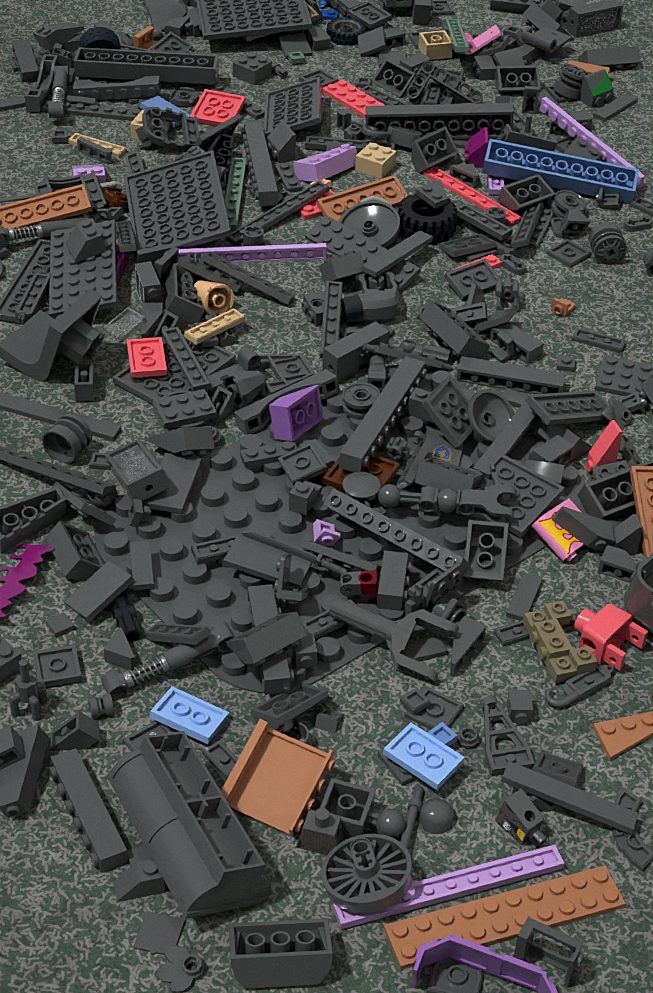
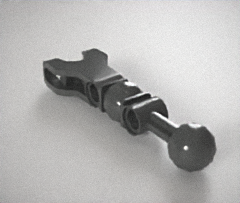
(467, 502)

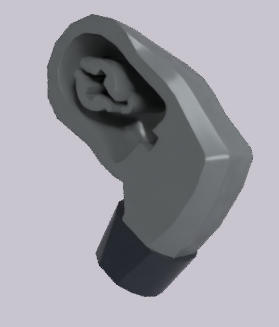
(376, 303)

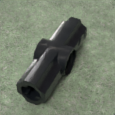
(126, 617)

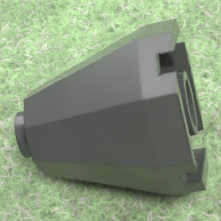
(244, 385)

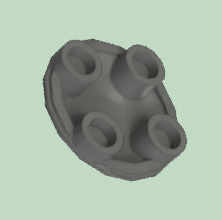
(361, 485)

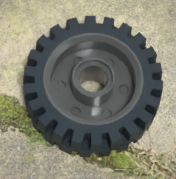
(345, 30)

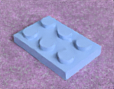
(189, 715)
(423, 756)

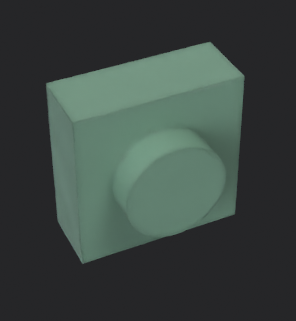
(296, 57)

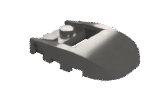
(155, 127)

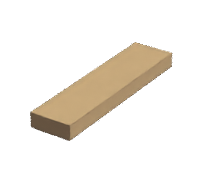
(117, 150)
(214, 326)

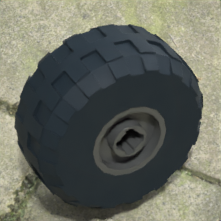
(99, 38)

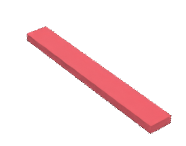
(469, 193)

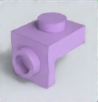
(325, 533)

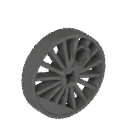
(367, 871)

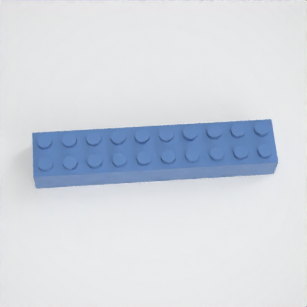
(560, 170)

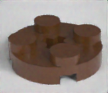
(116, 197)

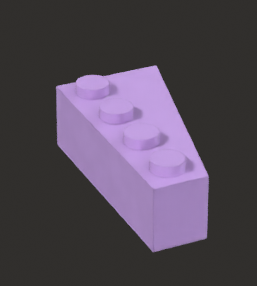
(325, 164)

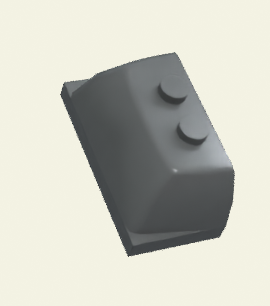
(280, 952)

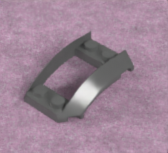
(89, 180)

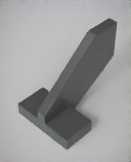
(475, 309)

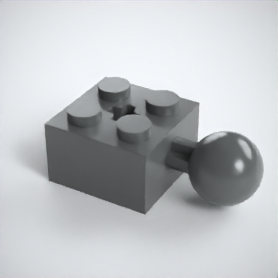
(355, 808)

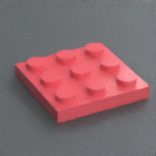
(217, 107)

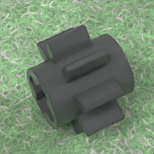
(397, 448)

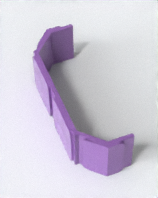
(484, 959)

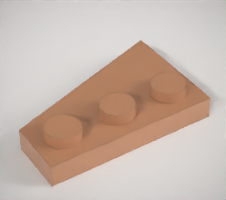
(623, 733)

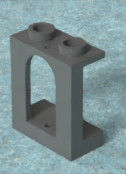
(526, 946)

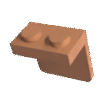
(145, 38)

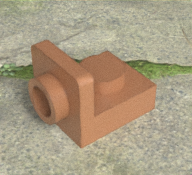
(562, 306)

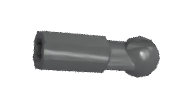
(443, 354)

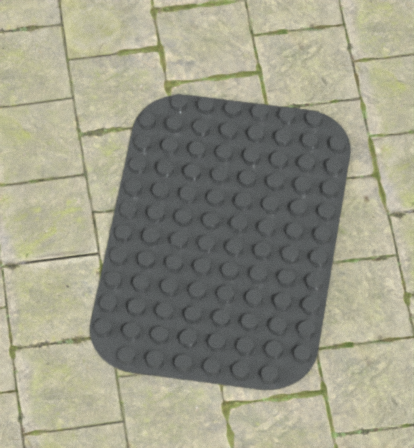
(256, 499)

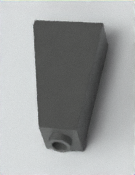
(20, 779)

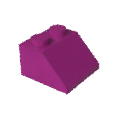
(476, 149)

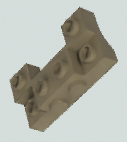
(553, 644)

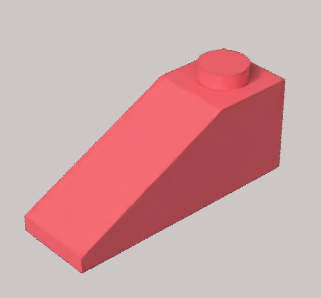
(605, 448)

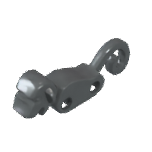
(397, 135)

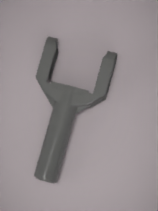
(395, 633)

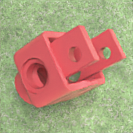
(607, 632)

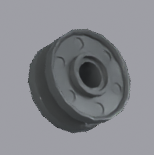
(567, 200)
(359, 399)

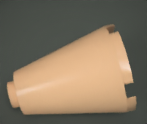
(215, 296)

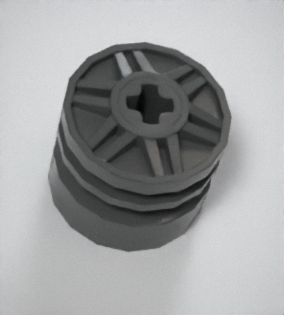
(570, 81)
(607, 243)
(67, 438)

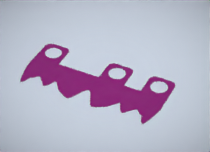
(23, 570)

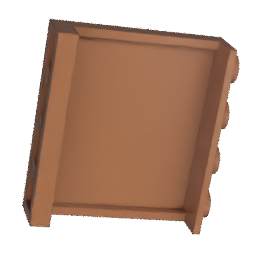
(277, 779)

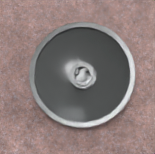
(374, 221)

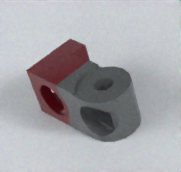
(359, 583)

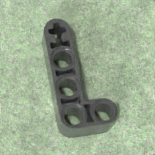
(247, 361)

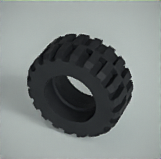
(420, 216)

